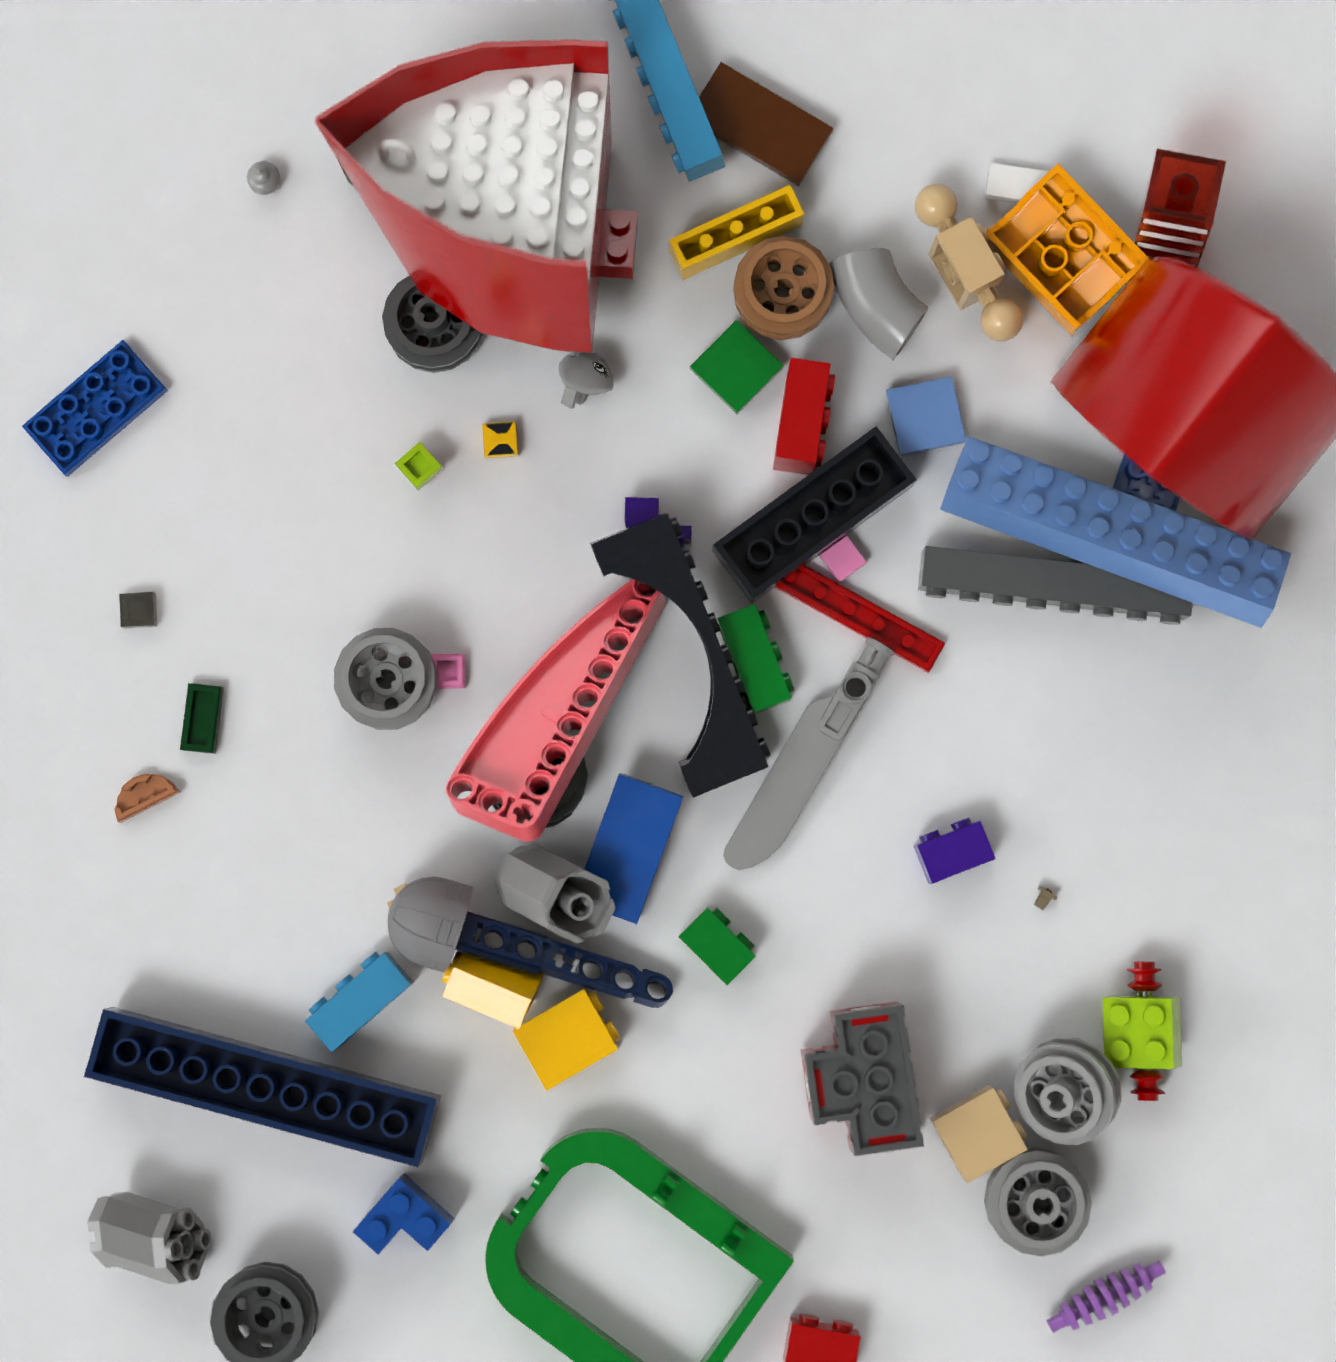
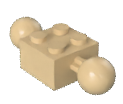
(967, 262)

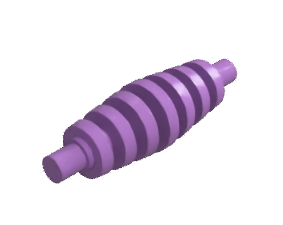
(1106, 1296)

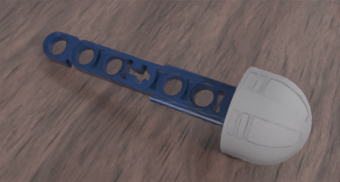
(433, 921)

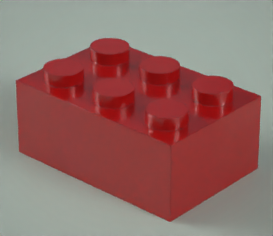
(803, 416)

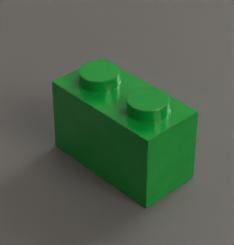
(718, 945)

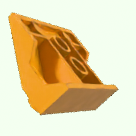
(1065, 249)

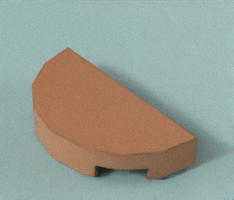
(141, 794)

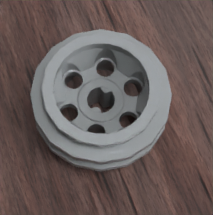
(361, 652)
(1047, 1111)
(1074, 1210)

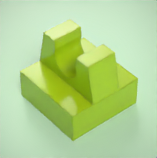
(418, 466)

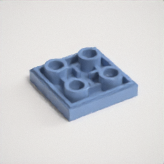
(925, 416)

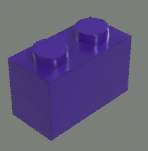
(953, 851)

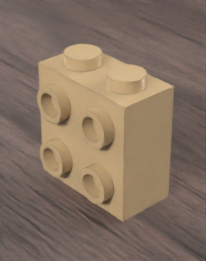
(979, 1133)

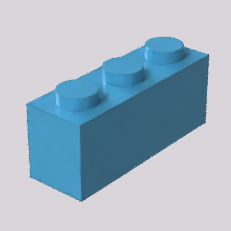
(358, 1000)

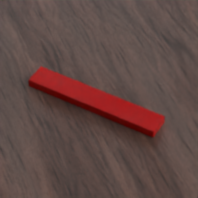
(863, 617)

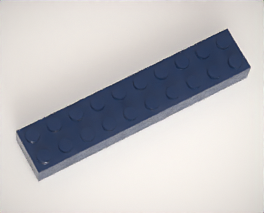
(262, 1086)

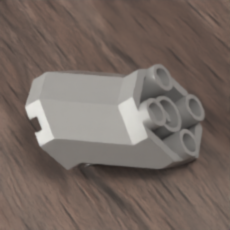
(555, 893)
(148, 1237)

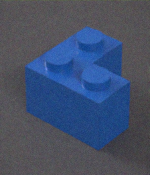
(406, 1208)

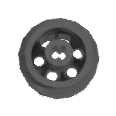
(436, 355)
(245, 1284)

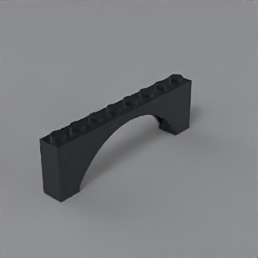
(727, 742)

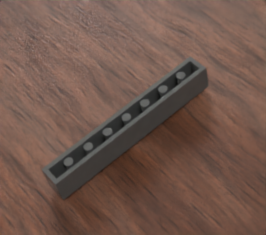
(1042, 584)

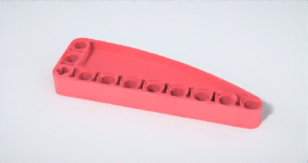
(532, 722)

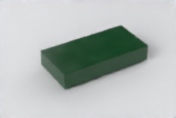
(201, 718)

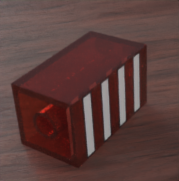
(1179, 205)

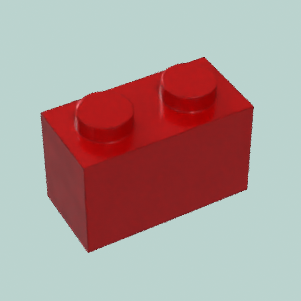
(820, 1342)

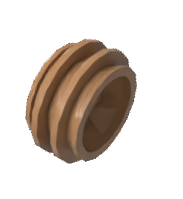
(788, 253)

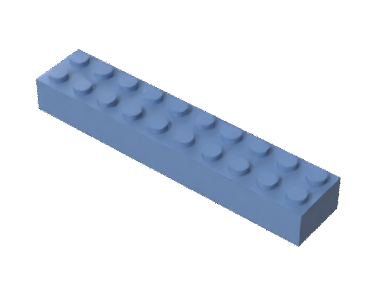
(1116, 532)

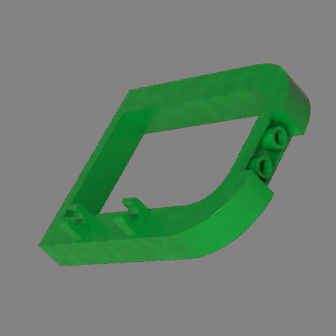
(668, 1188)

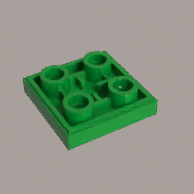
(736, 367)

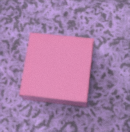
(843, 559)
(450, 670)

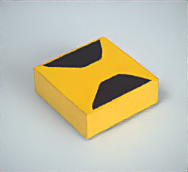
(500, 440)

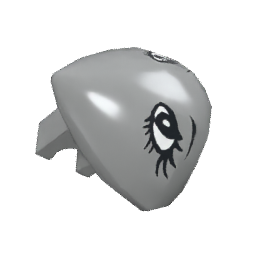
(584, 375)

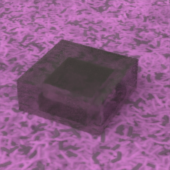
(138, 610)

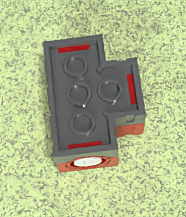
(866, 1079)

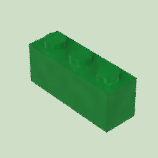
(755, 658)

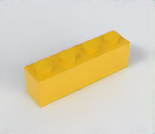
(736, 232)

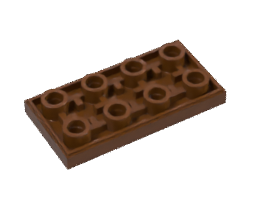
(763, 124)

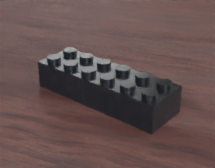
(813, 515)

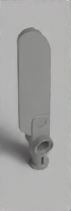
(801, 765)

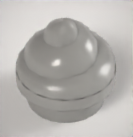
(263, 178)

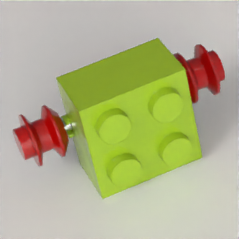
(1143, 1031)

